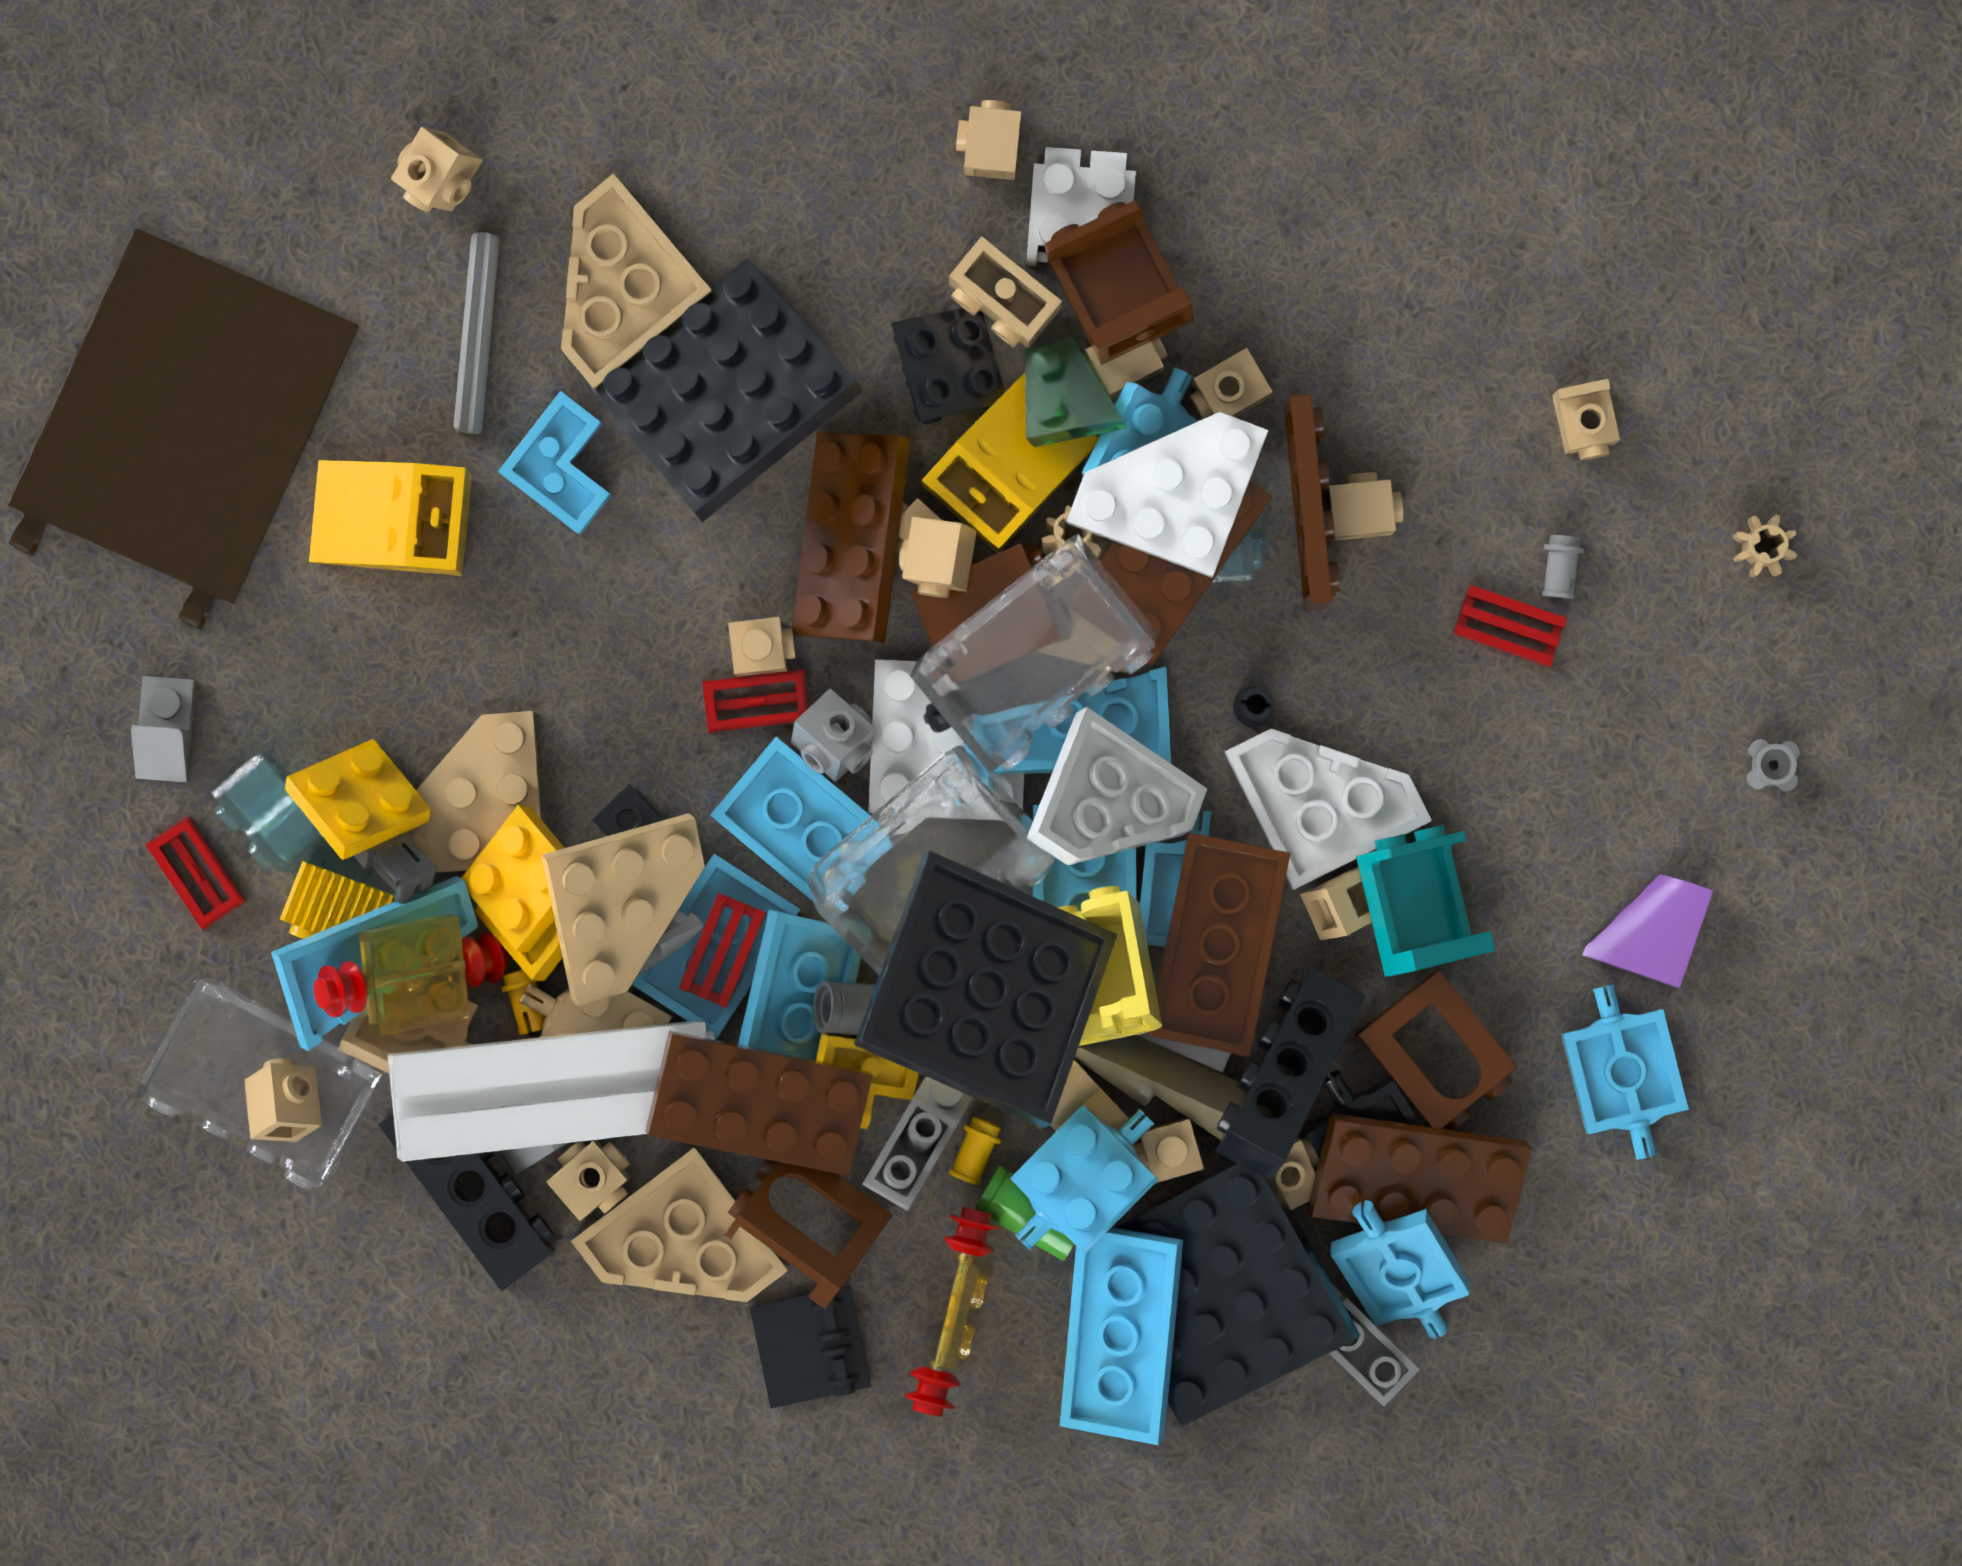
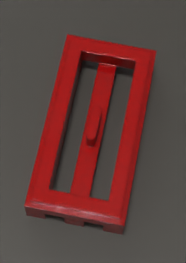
(1468, 611)
(713, 706)
(220, 909)
(705, 991)

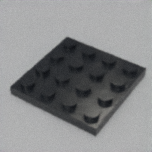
(726, 390)
(986, 989)
(1247, 1291)

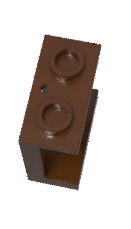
(1433, 1106)
(758, 1218)

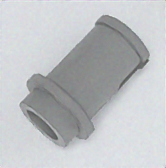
(1561, 566)

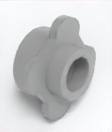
(1785, 756)

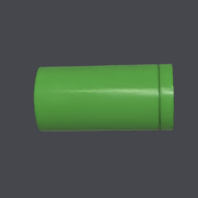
(1014, 1210)

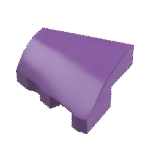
(1655, 931)

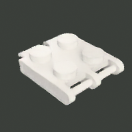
(1073, 194)

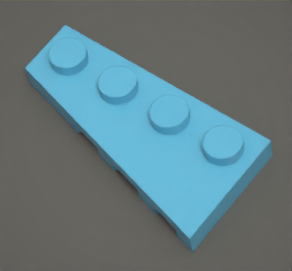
(1131, 704)
(302, 960)

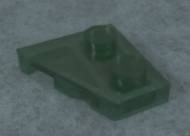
(1065, 395)

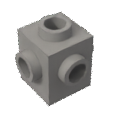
(834, 736)

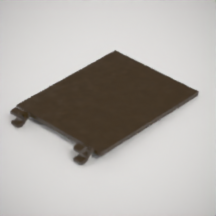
(182, 419)

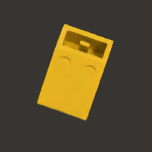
(997, 477)
(391, 516)

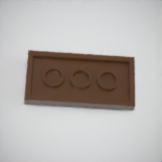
(1308, 482)
(851, 536)
(1167, 590)
(1219, 943)
(758, 1103)
(1459, 1177)

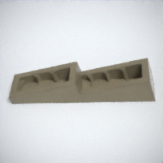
(1151, 1070)

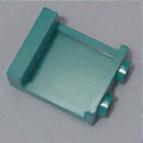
(1418, 902)

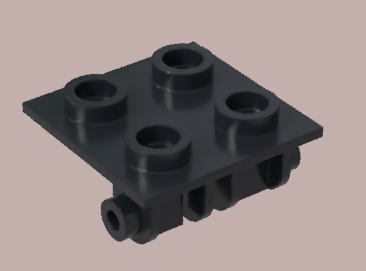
(948, 363)
(809, 1348)

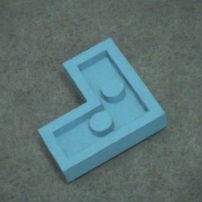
(544, 466)

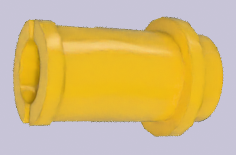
(526, 1018)
(975, 1150)

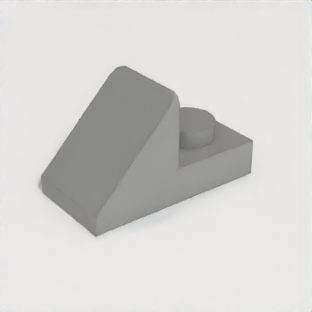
(164, 729)

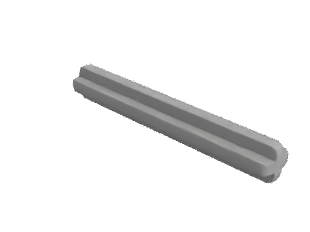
(476, 333)

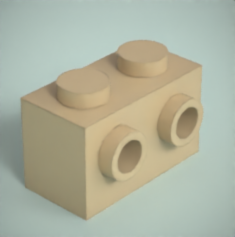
(1004, 293)

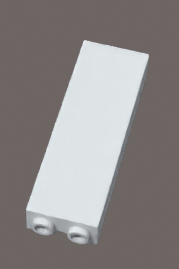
(527, 1090)

